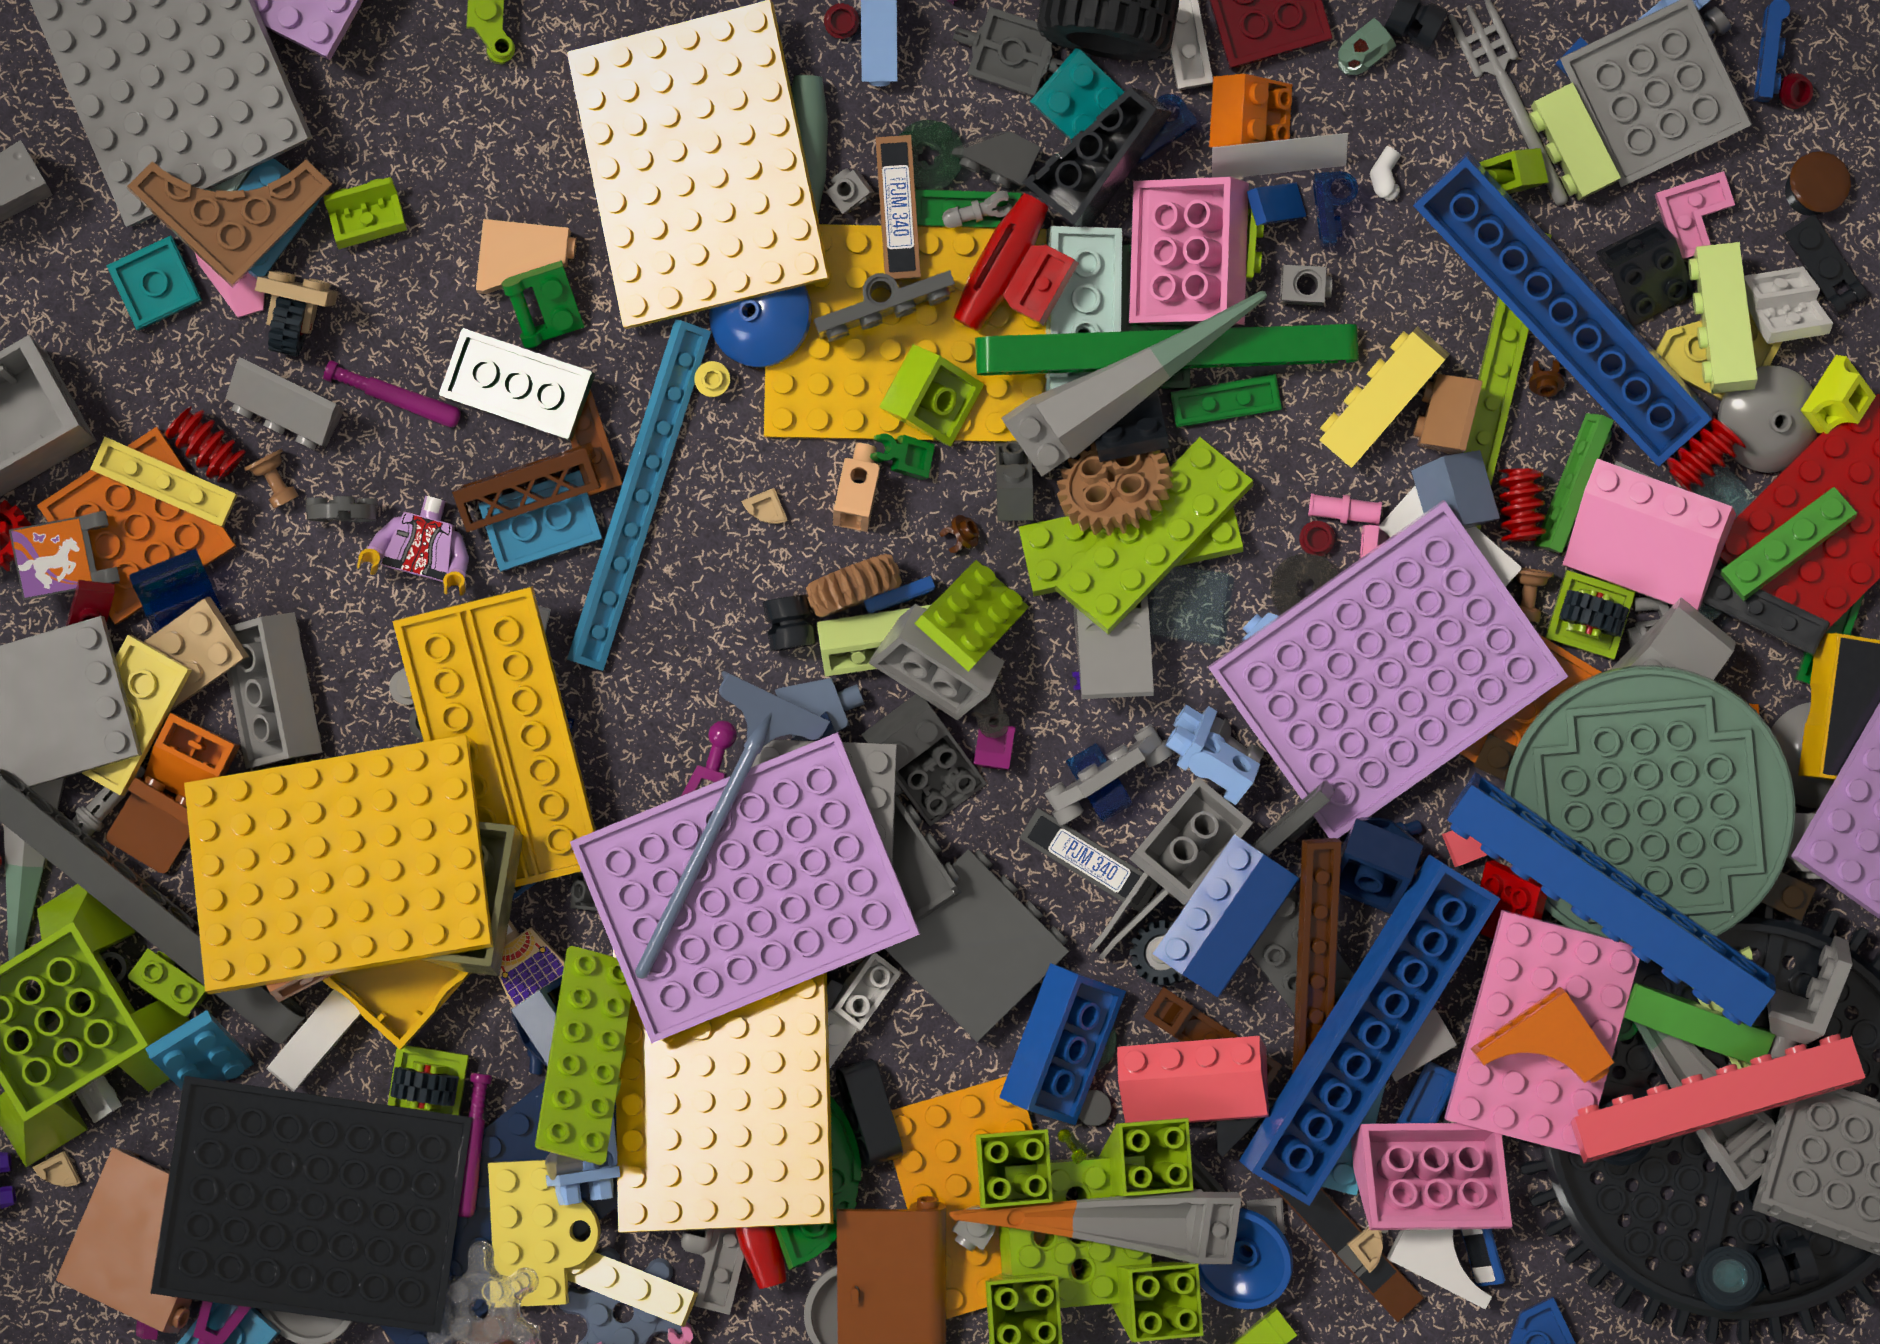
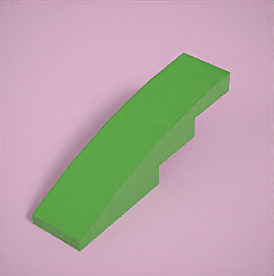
(1696, 1024)

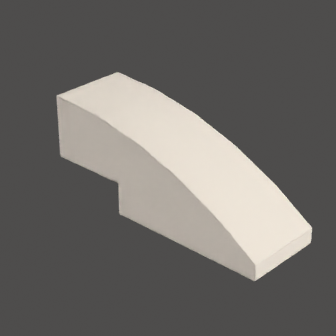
(314, 1040)

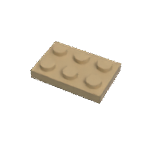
(202, 643)

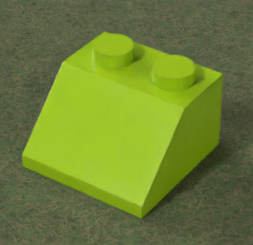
(931, 395)

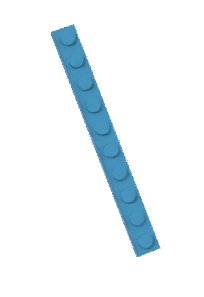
(638, 495)

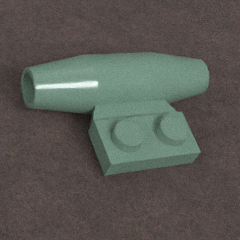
(813, 126)

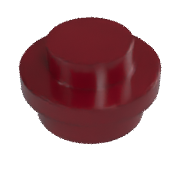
(841, 21)
(1795, 91)
(1317, 538)

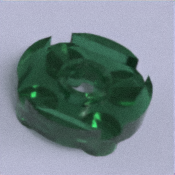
(940, 138)

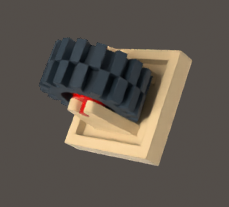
(292, 308)

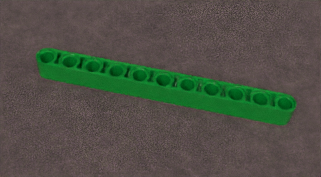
(1099, 349)

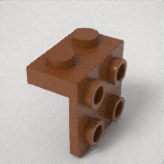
(151, 825)

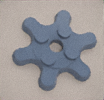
(599, 1315)

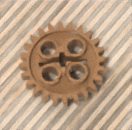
(1113, 490)

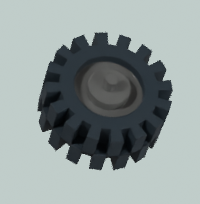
(1147, 964)

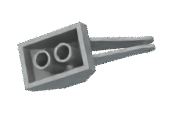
(1683, 641)
(1181, 851)

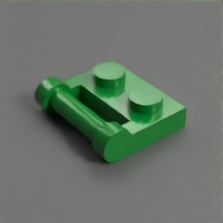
(554, 299)

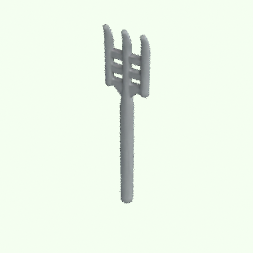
(1497, 66)

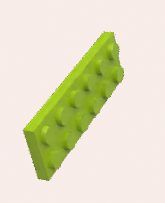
(1057, 546)
(1129, 565)

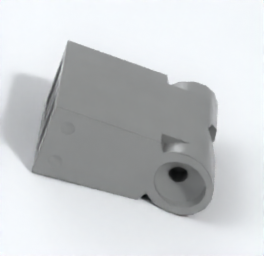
(19, 181)

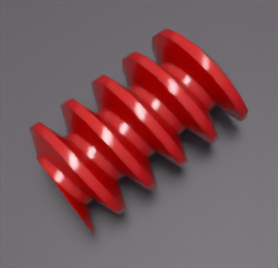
(204, 443)
(1704, 455)
(1522, 505)

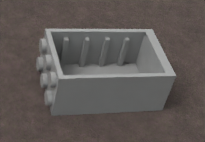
(36, 415)

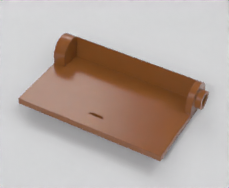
(899, 1272)

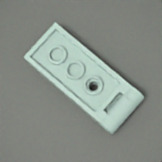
(1094, 290)

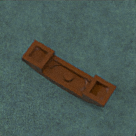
(1190, 1024)

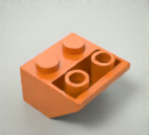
(1249, 110)
(188, 754)

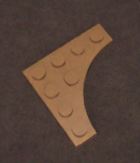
(230, 226)

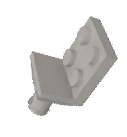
(1803, 1019)

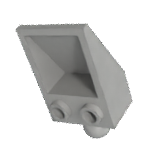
(1115, 662)

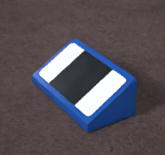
(1483, 1256)

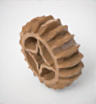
(853, 585)

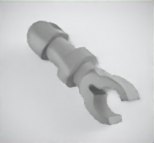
(955, 217)

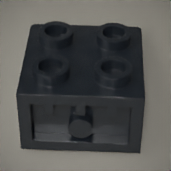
(1647, 272)
(1135, 433)

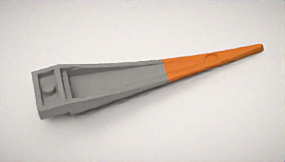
(1174, 1225)

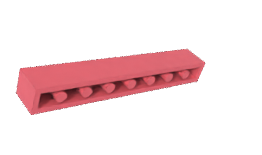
(1717, 1099)

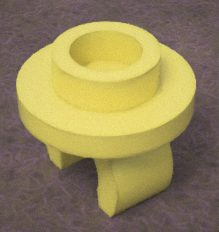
(712, 379)

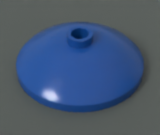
(767, 336)
(1254, 1276)

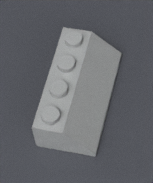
(273, 693)

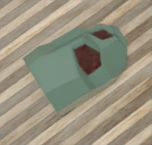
(1365, 48)

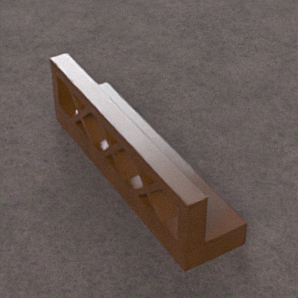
(528, 472)

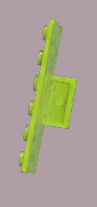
(585, 1057)

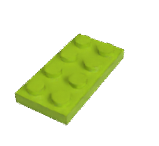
(972, 615)

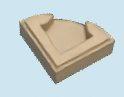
(766, 507)
(58, 1170)
(1368, 1247)

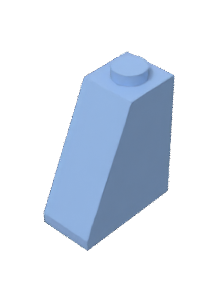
(879, 41)

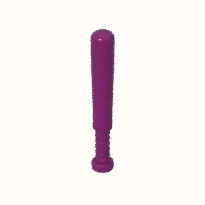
(408, 400)
(473, 1159)

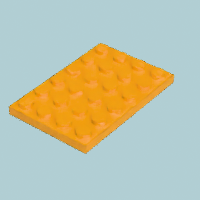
(942, 1163)

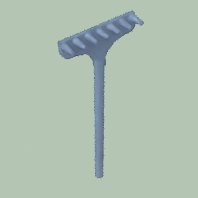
(766, 719)

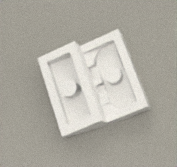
(1786, 305)

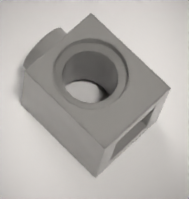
(1291, 295)

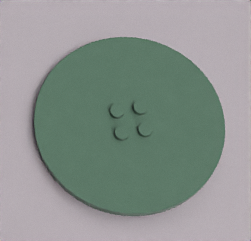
(1664, 785)

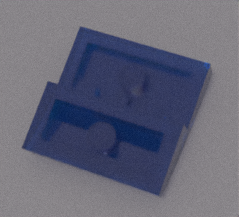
(172, 588)

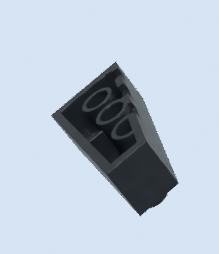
(1100, 158)

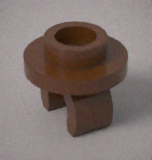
(1546, 382)
(965, 532)

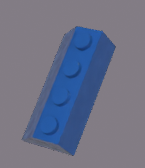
(1226, 916)
(1062, 1044)

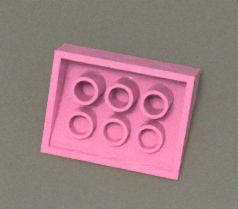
(1187, 249)
(1648, 535)
(1431, 1176)

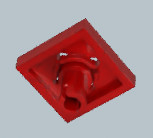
(1525, 896)

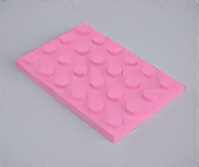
(1531, 1092)

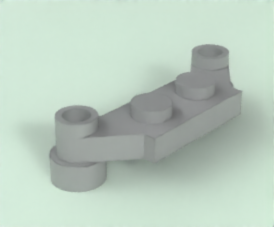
(1092, 778)

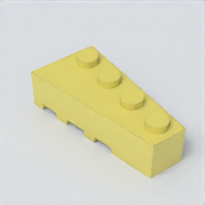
(1384, 397)

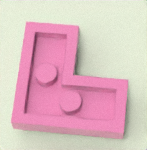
(1687, 203)

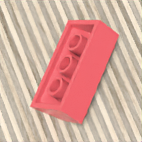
(1194, 1080)

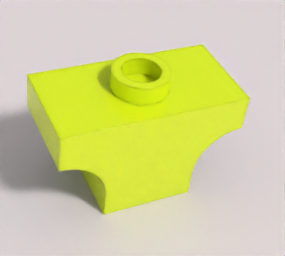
(1838, 397)

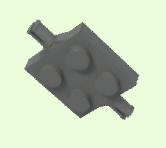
(1008, 52)

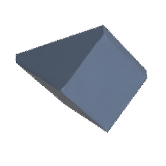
(1462, 484)

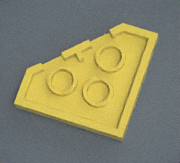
(1682, 353)

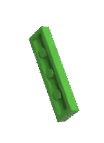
(1564, 507)
(1788, 543)

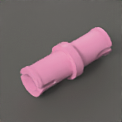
(1345, 509)

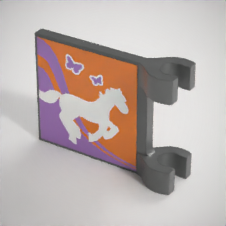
(57, 555)

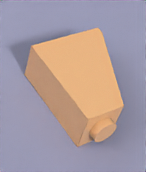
(518, 248)

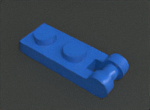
(1771, 49)

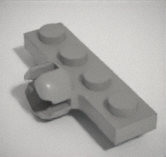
(721, 1267)

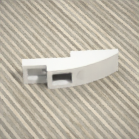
(858, 1001)

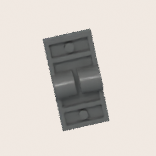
(901, 302)
(1278, 950)

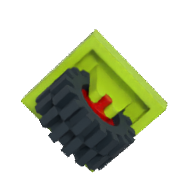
(1589, 615)
(428, 1080)

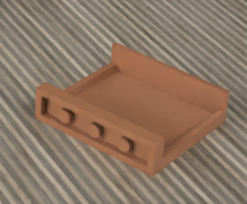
(119, 1241)

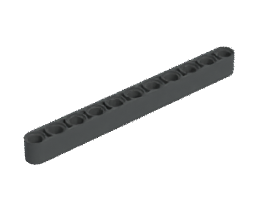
(131, 899)

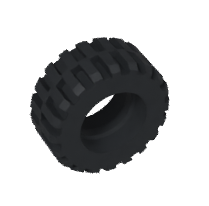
(1111, 27)

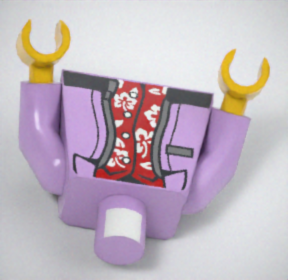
(421, 547)

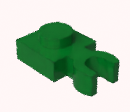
(908, 454)

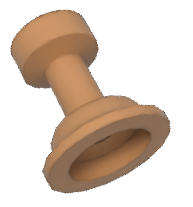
(267, 467)
(1531, 579)

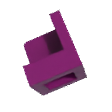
(994, 752)

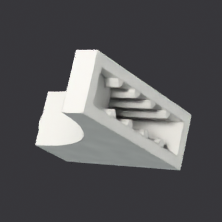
(1434, 1258)

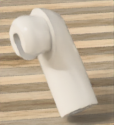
(1382, 176)

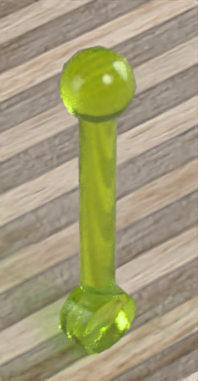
(1078, 1155)

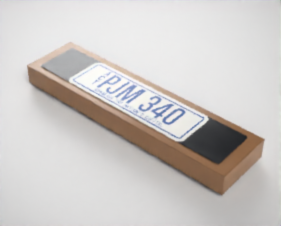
(898, 207)

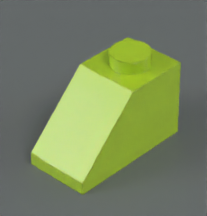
(1517, 169)

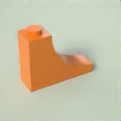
(1550, 1029)

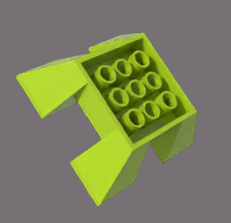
(108, 1035)
(1037, 1280)

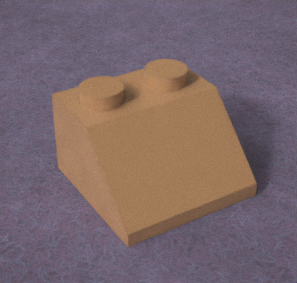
(1448, 413)

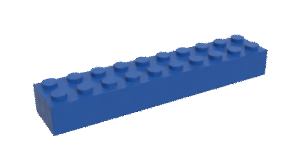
(1563, 309)
(1612, 900)
(1369, 1030)

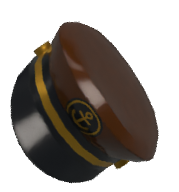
(1817, 183)

